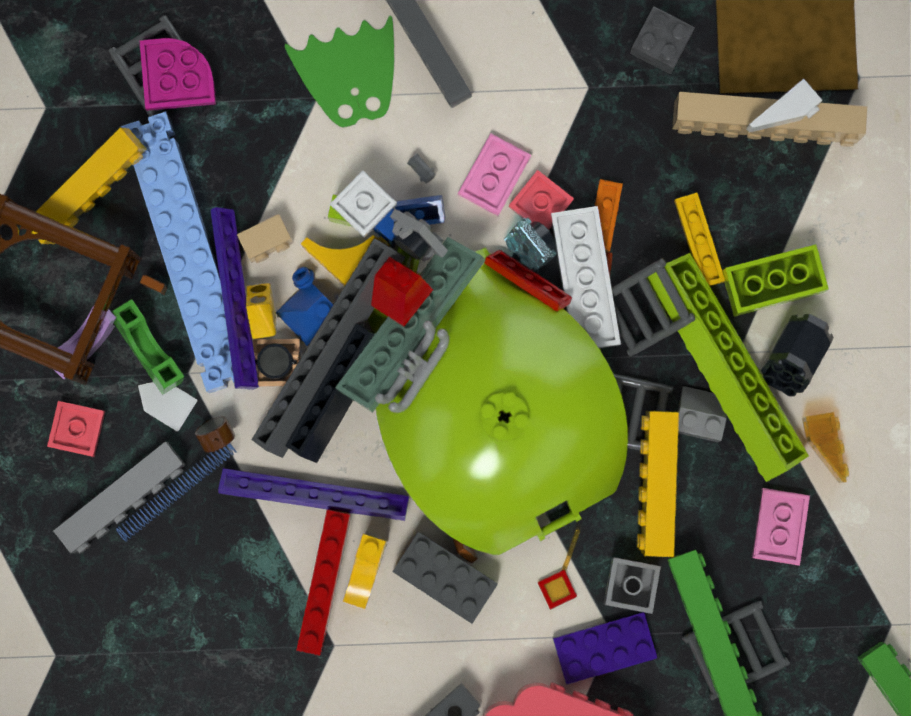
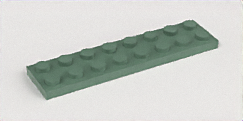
(379, 361)

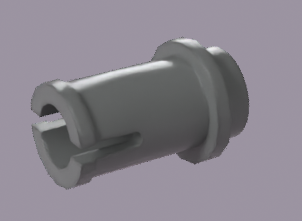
(421, 168)

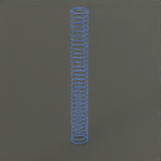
(230, 447)

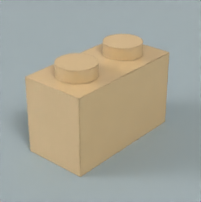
(265, 238)

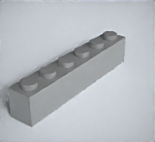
(119, 498)

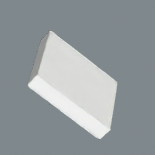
(363, 203)

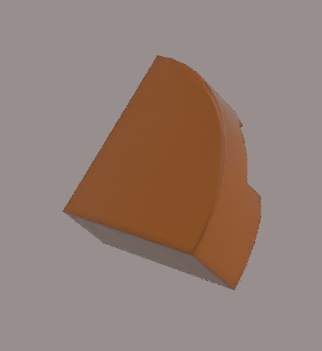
(464, 551)

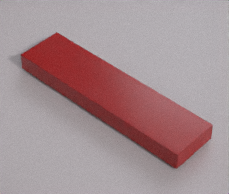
(528, 280)

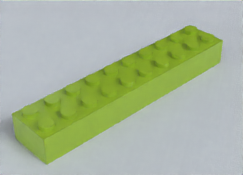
(731, 371)

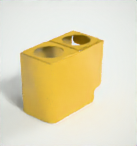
(262, 316)

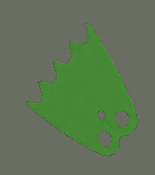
(348, 63)

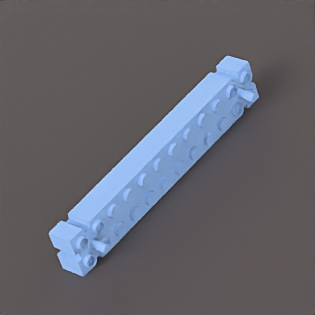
(184, 247)

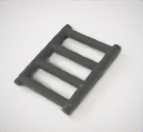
(129, 72)
(668, 327)
(642, 385)
(734, 619)

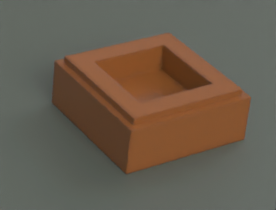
(154, 284)

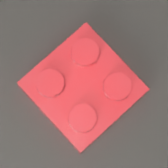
(540, 199)
(76, 428)

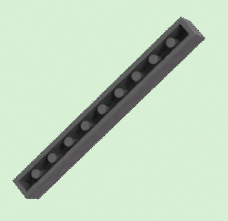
(349, 309)

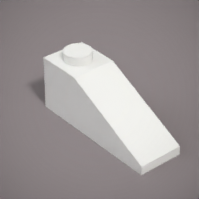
(792, 107)

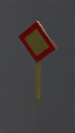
(558, 588)

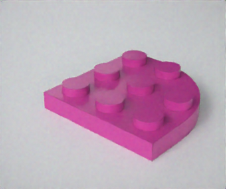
(175, 75)

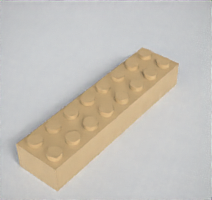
(733, 115)

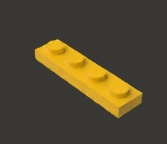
(699, 238)

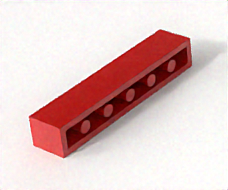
(324, 582)

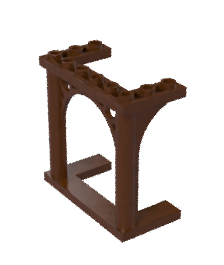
(120, 259)

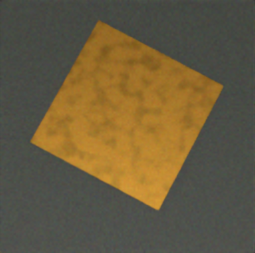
(785, 41)

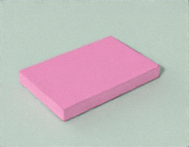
(494, 174)
(780, 526)

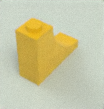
(340, 262)
(365, 570)

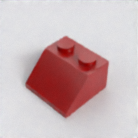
(398, 291)

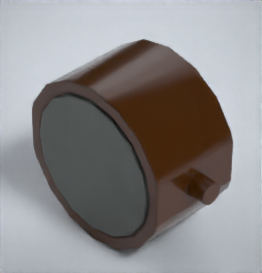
(215, 434)

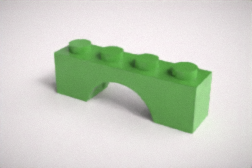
(138, 336)

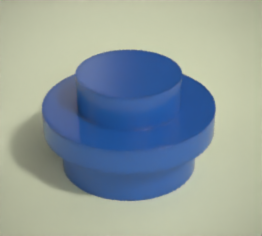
(303, 277)

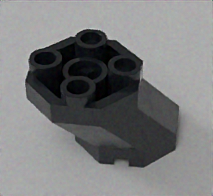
(797, 354)

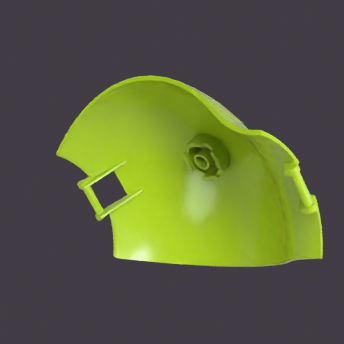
(564, 428)

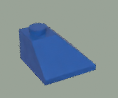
(305, 312)

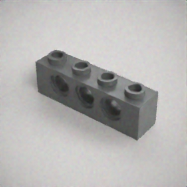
(458, 697)

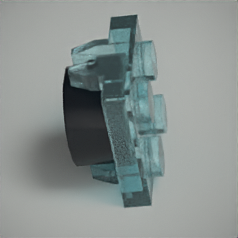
(531, 244)

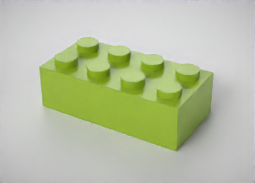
(775, 280)

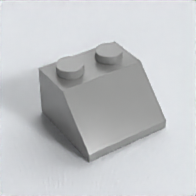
(700, 415)

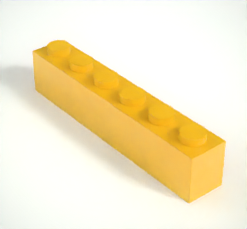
(93, 178)

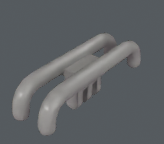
(415, 369)

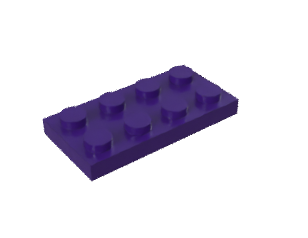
(604, 648)

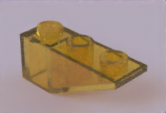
(823, 438)

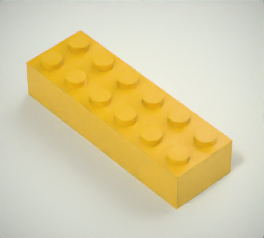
(659, 483)

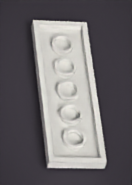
(586, 273)

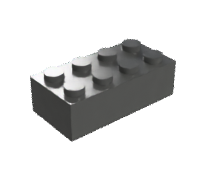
(445, 577)

